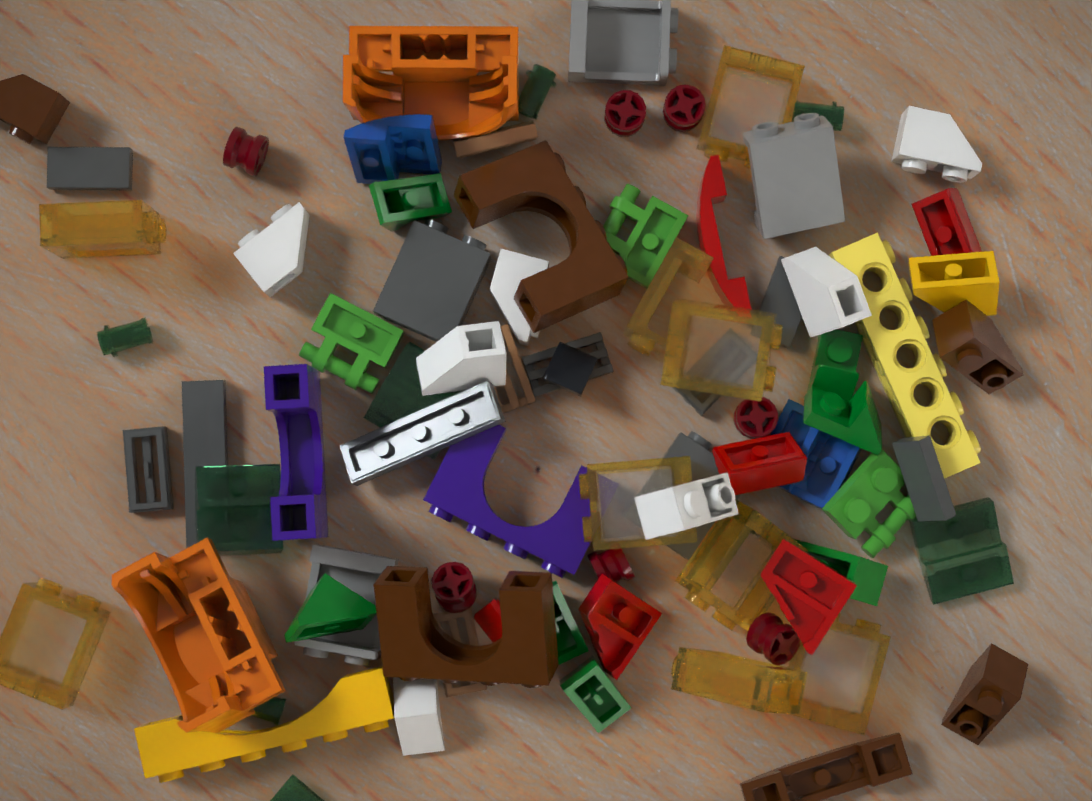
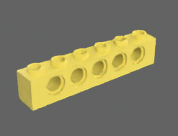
(899, 382)

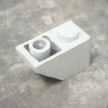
(934, 143)
(278, 251)
(508, 273)
(825, 291)
(463, 359)
(686, 506)

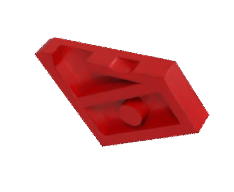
(806, 592)
(616, 623)

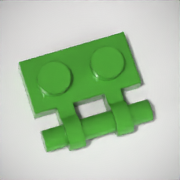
(650, 238)
(357, 331)
(864, 496)

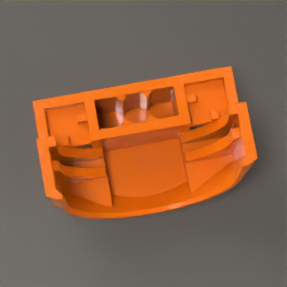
(434, 76)
(202, 635)

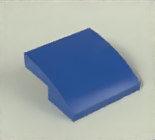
(393, 146)
(827, 457)

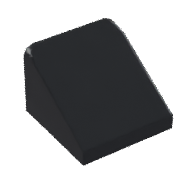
(570, 369)

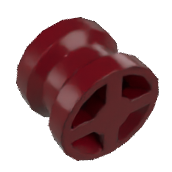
(687, 101)
(626, 104)
(245, 151)
(763, 416)
(611, 564)
(450, 578)
(773, 638)

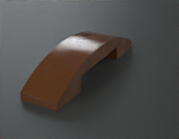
(832, 772)

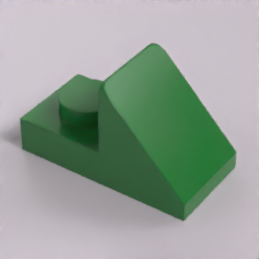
(409, 200)
(836, 363)
(849, 421)

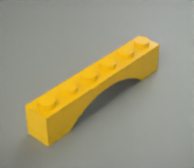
(354, 702)

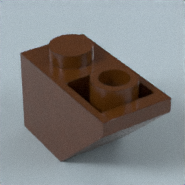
(30, 108)
(975, 347)
(986, 694)

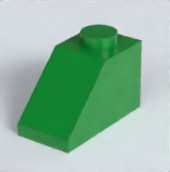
(862, 571)

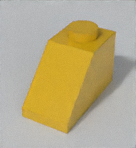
(956, 278)

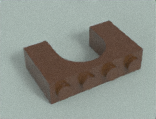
(539, 183)
(419, 649)

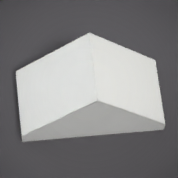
(418, 716)

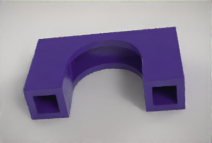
(295, 401)
(461, 493)

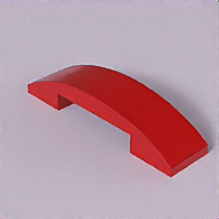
(712, 191)

